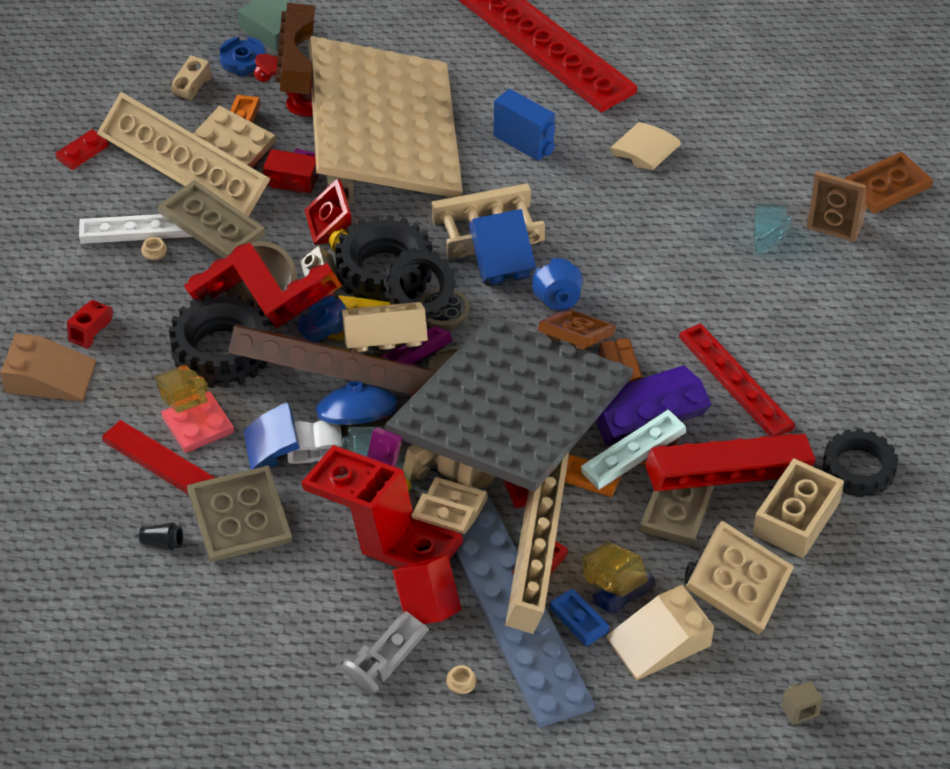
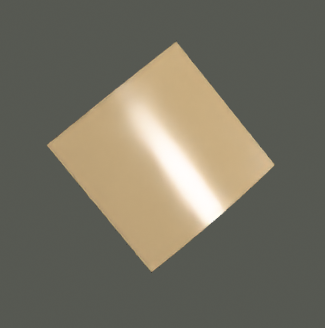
(645, 146)
(450, 505)

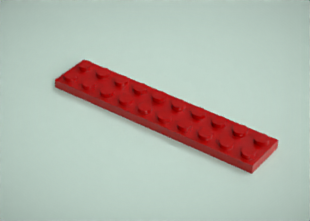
(556, 51)

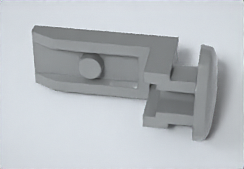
(386, 653)

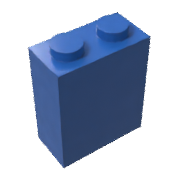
(524, 124)
(502, 247)

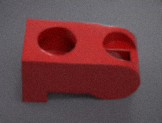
(88, 323)

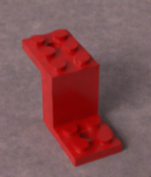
(248, 266)
(379, 508)

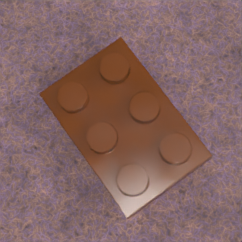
(891, 181)
(576, 328)

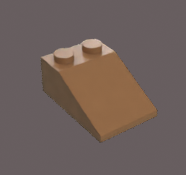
(837, 206)
(45, 369)

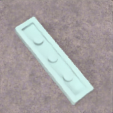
(632, 449)

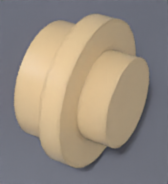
(153, 248)
(461, 680)

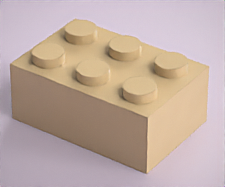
(384, 326)
(798, 508)

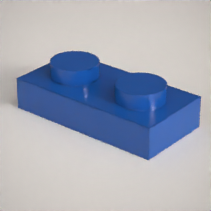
(579, 617)

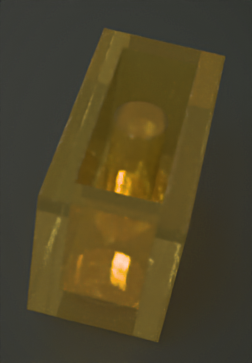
(181, 388)
(614, 569)

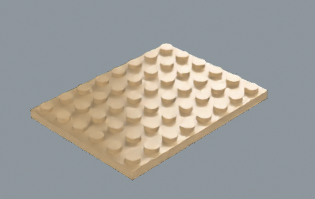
(383, 118)

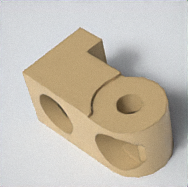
(191, 79)

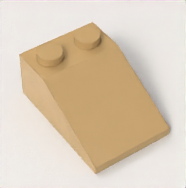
(662, 633)

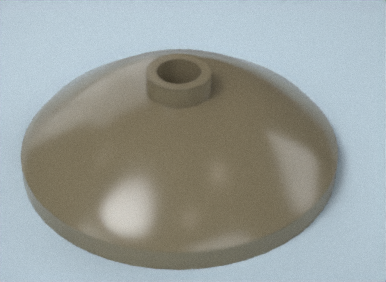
(279, 264)

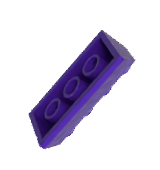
(648, 398)

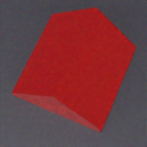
(328, 213)
(428, 589)

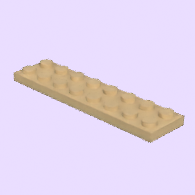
(181, 153)

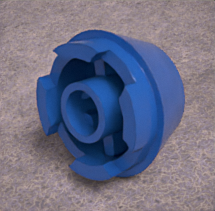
(558, 284)

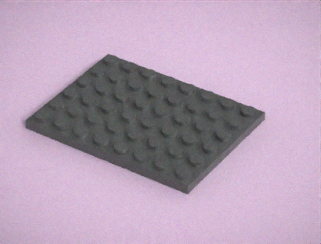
(510, 403)

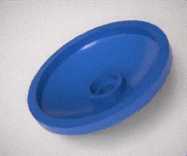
(356, 404)

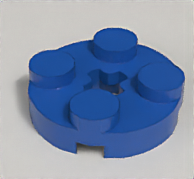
(244, 64)
(322, 320)

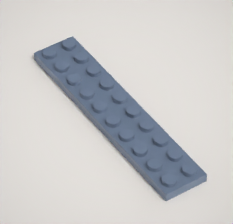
(537, 659)

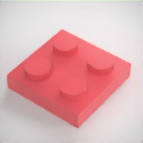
(198, 424)

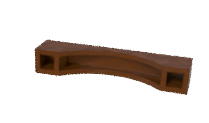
(292, 65)

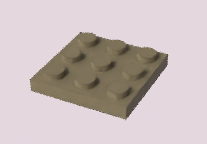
(239, 513)

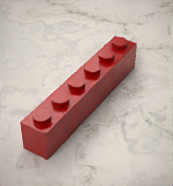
(725, 461)

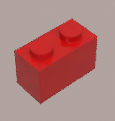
(291, 171)

